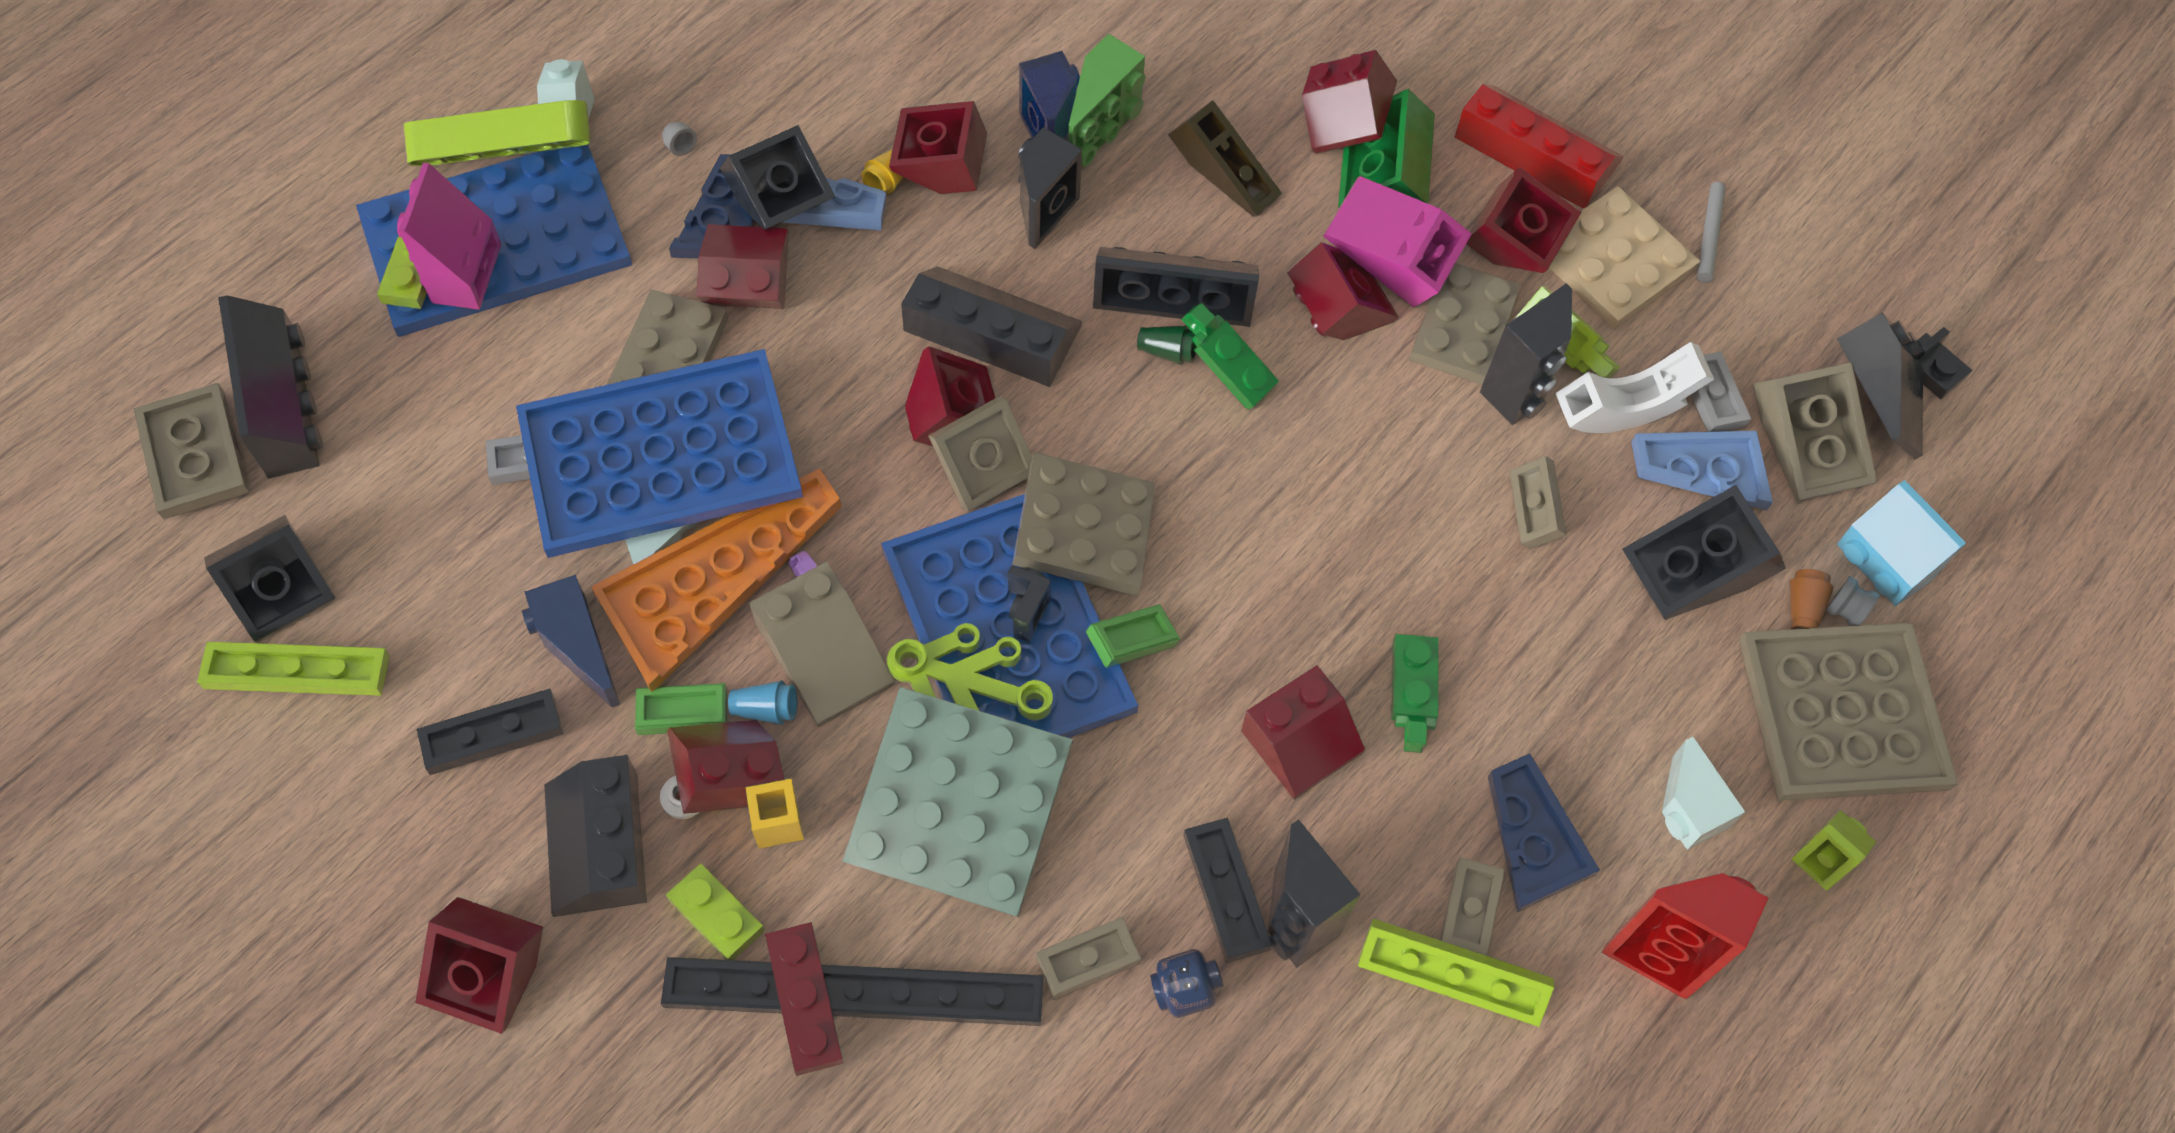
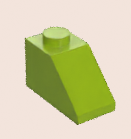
(1834, 850)

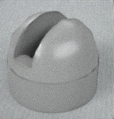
(679, 138)

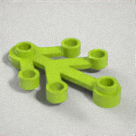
(963, 675)

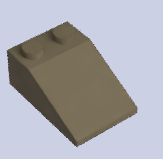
(1817, 430)
(821, 643)

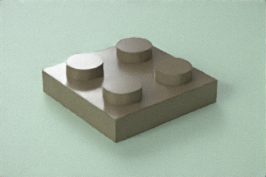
(983, 453)

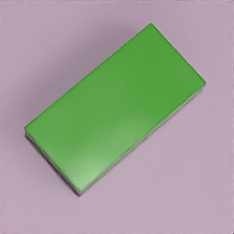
(1132, 635)
(679, 707)

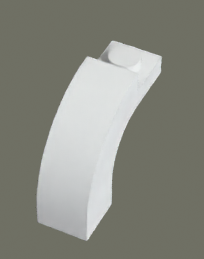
(1628, 402)

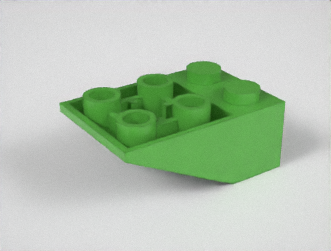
(1106, 95)

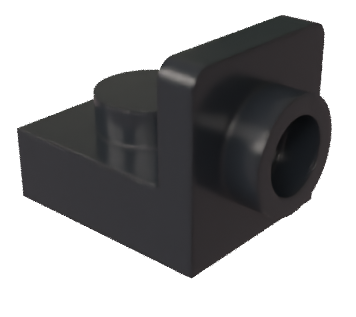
(1940, 366)
(1031, 600)

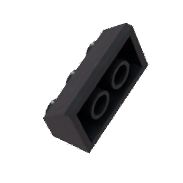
(1529, 357)
(595, 837)
(1308, 898)

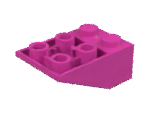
(1397, 239)
(448, 241)

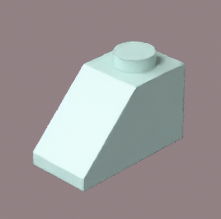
(565, 81)
(1697, 798)

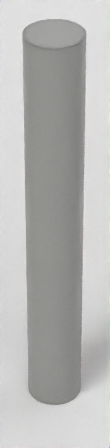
(1711, 232)

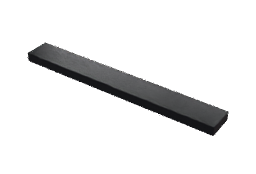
(860, 992)

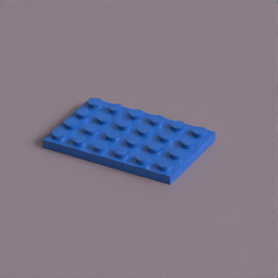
(549, 222)
(657, 452)
(960, 576)

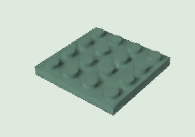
(958, 801)

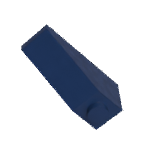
(568, 632)

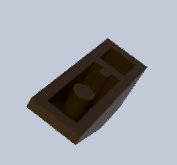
(1224, 159)

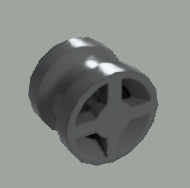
(1852, 602)

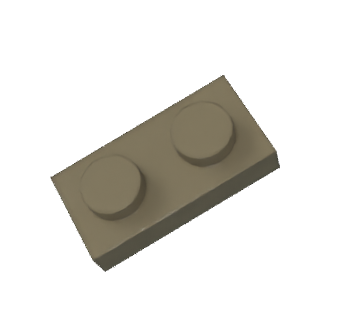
(1537, 502)
(1472, 905)
(1088, 958)

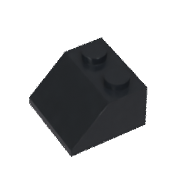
(777, 178)
(1047, 182)
(268, 578)

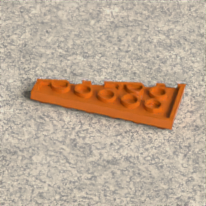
(693, 586)

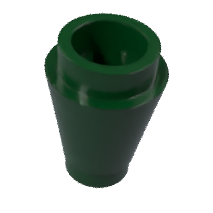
(1168, 343)

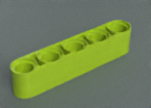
(497, 133)

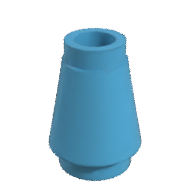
(765, 702)

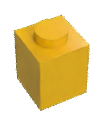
(774, 813)

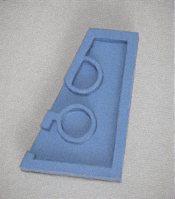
(852, 207)
(1705, 463)

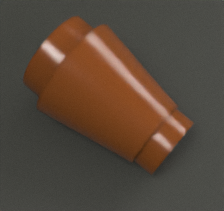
(1809, 598)

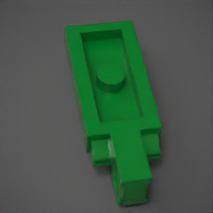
(1229, 356)
(1414, 687)

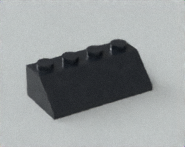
(1173, 285)
(988, 324)
(270, 386)

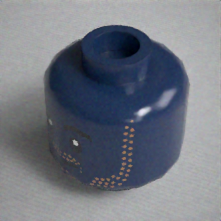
(1186, 983)

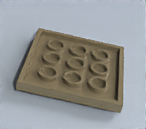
(1846, 712)

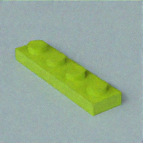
(293, 668)
(1456, 972)

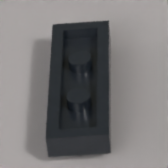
(489, 731)
(1227, 890)

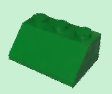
(1401, 155)

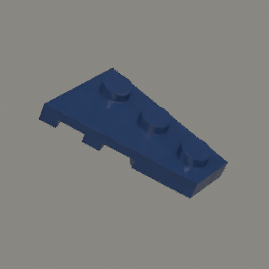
(714, 207)
(1536, 834)

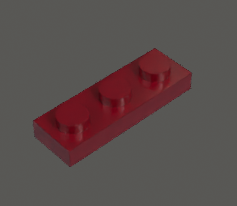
(804, 999)

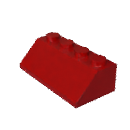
(1537, 143)
(1689, 931)

